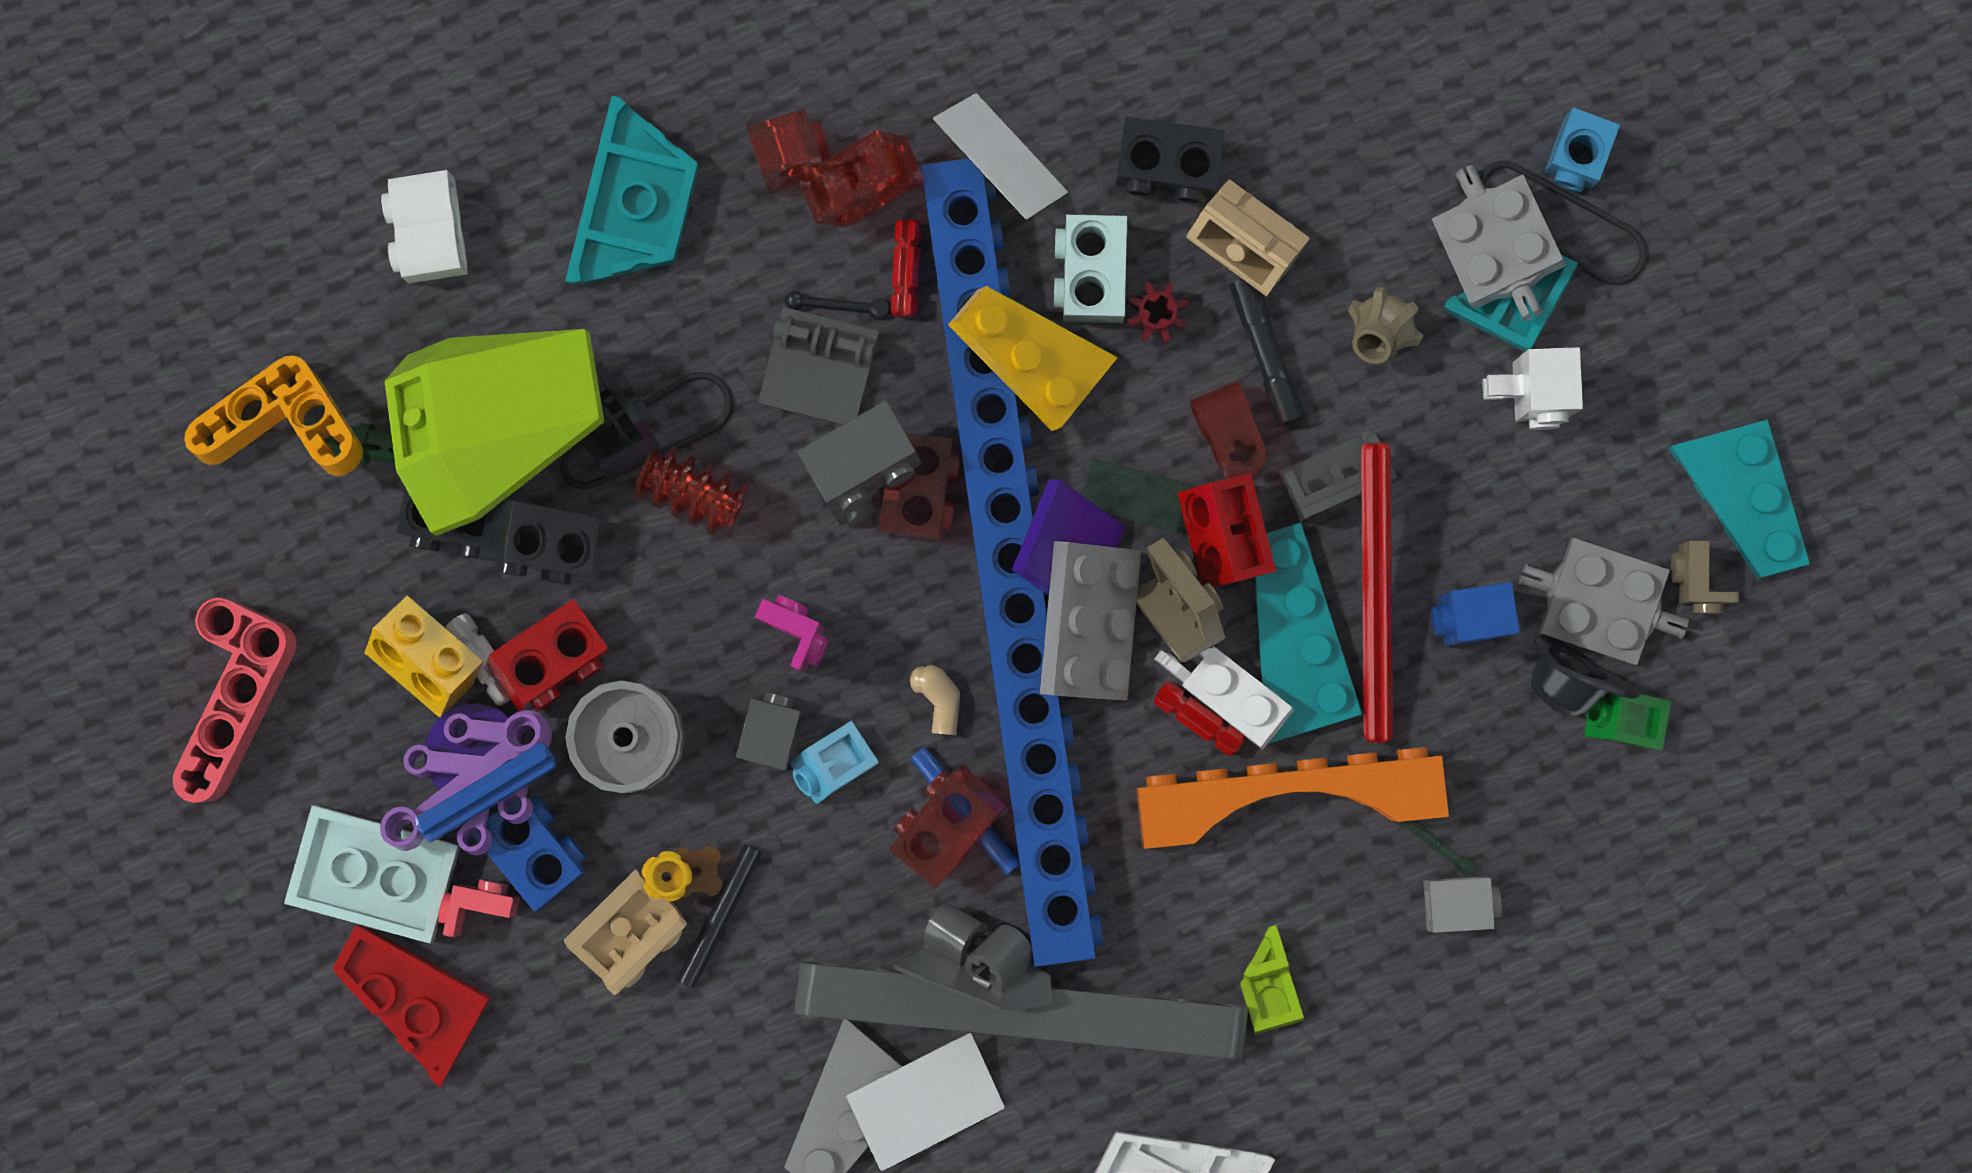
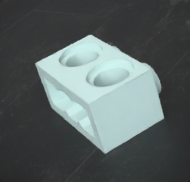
(1103, 269)

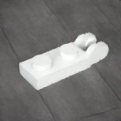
(1232, 694)

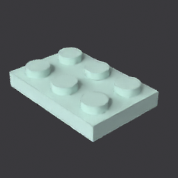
(360, 878)

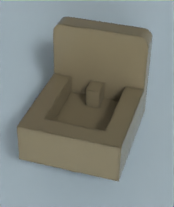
(1691, 571)

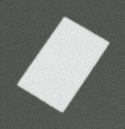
(1000, 155)
(925, 1101)

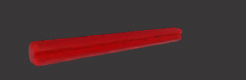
(1377, 592)

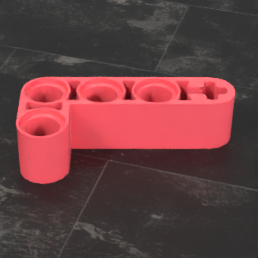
(225, 703)

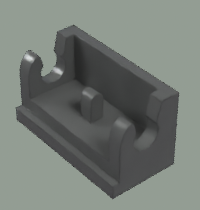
(1327, 478)

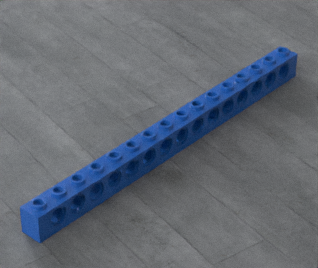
(1051, 943)

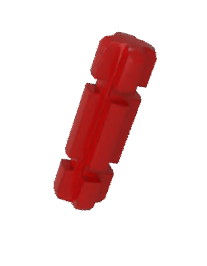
(906, 268)
(1199, 718)

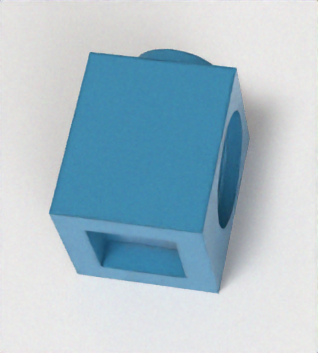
(1590, 131)

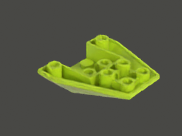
(487, 417)

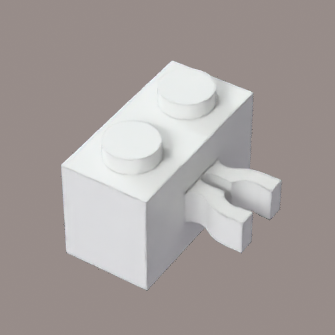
(1543, 386)

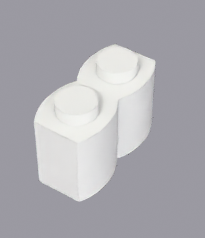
(426, 227)

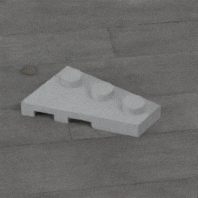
(830, 1132)

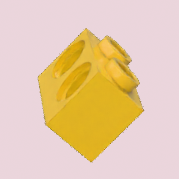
(423, 656)

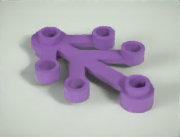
(469, 769)

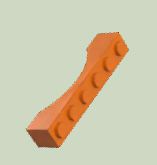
(1396, 789)

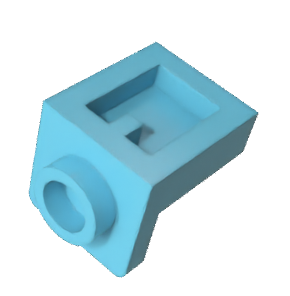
(832, 763)

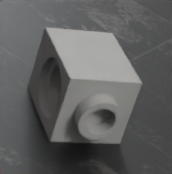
(1461, 904)

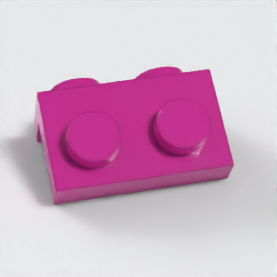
(792, 619)

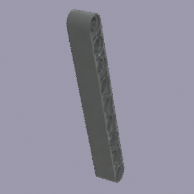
(1073, 1016)

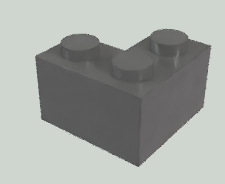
(858, 461)

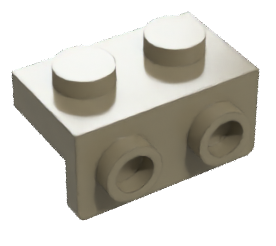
(1179, 604)

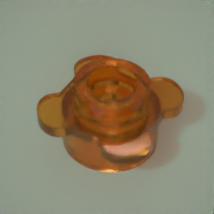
(707, 861)

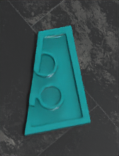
(1748, 493)

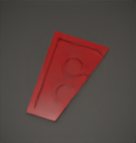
(414, 998)

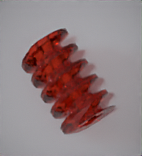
(690, 491)

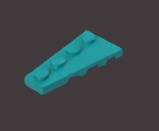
(1299, 641)

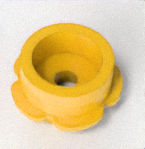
(680, 876)

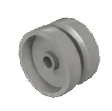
(655, 742)

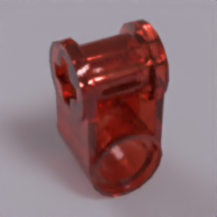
(1226, 423)

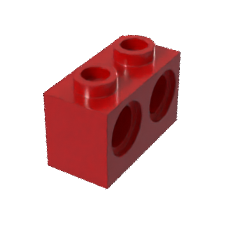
(1226, 531)
(540, 648)

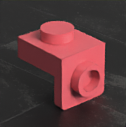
(488, 898)

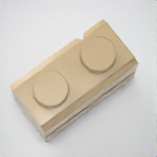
(1247, 237)

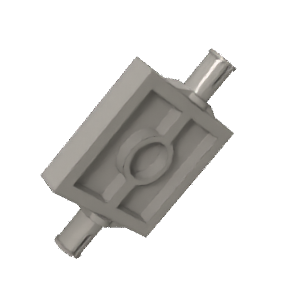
(1498, 242)
(1603, 601)

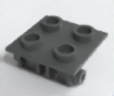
(818, 366)

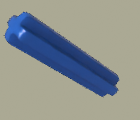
(485, 792)

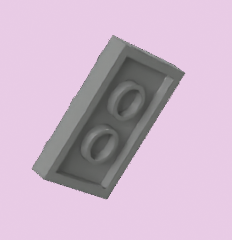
(1090, 621)

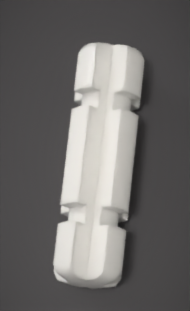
(465, 630)

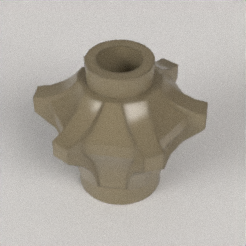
(1383, 326)

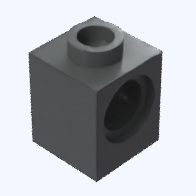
(770, 731)

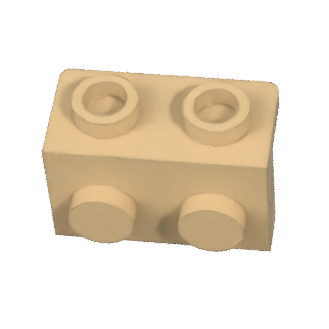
(626, 933)

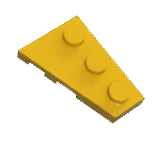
(1031, 354)

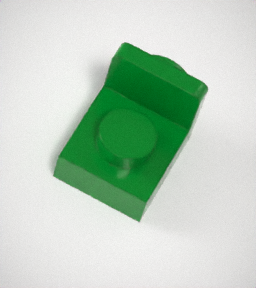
(1629, 721)

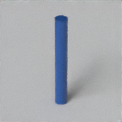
(990, 840)

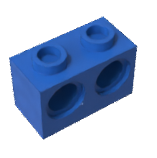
(1475, 614)
(521, 861)

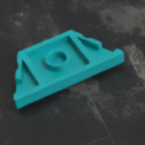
(633, 200)

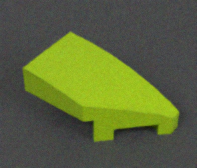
(1269, 987)

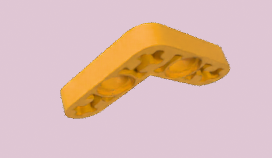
(290, 403)

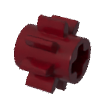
(1163, 326)

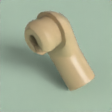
(942, 694)

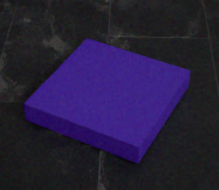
(1062, 517)

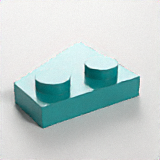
(1502, 316)

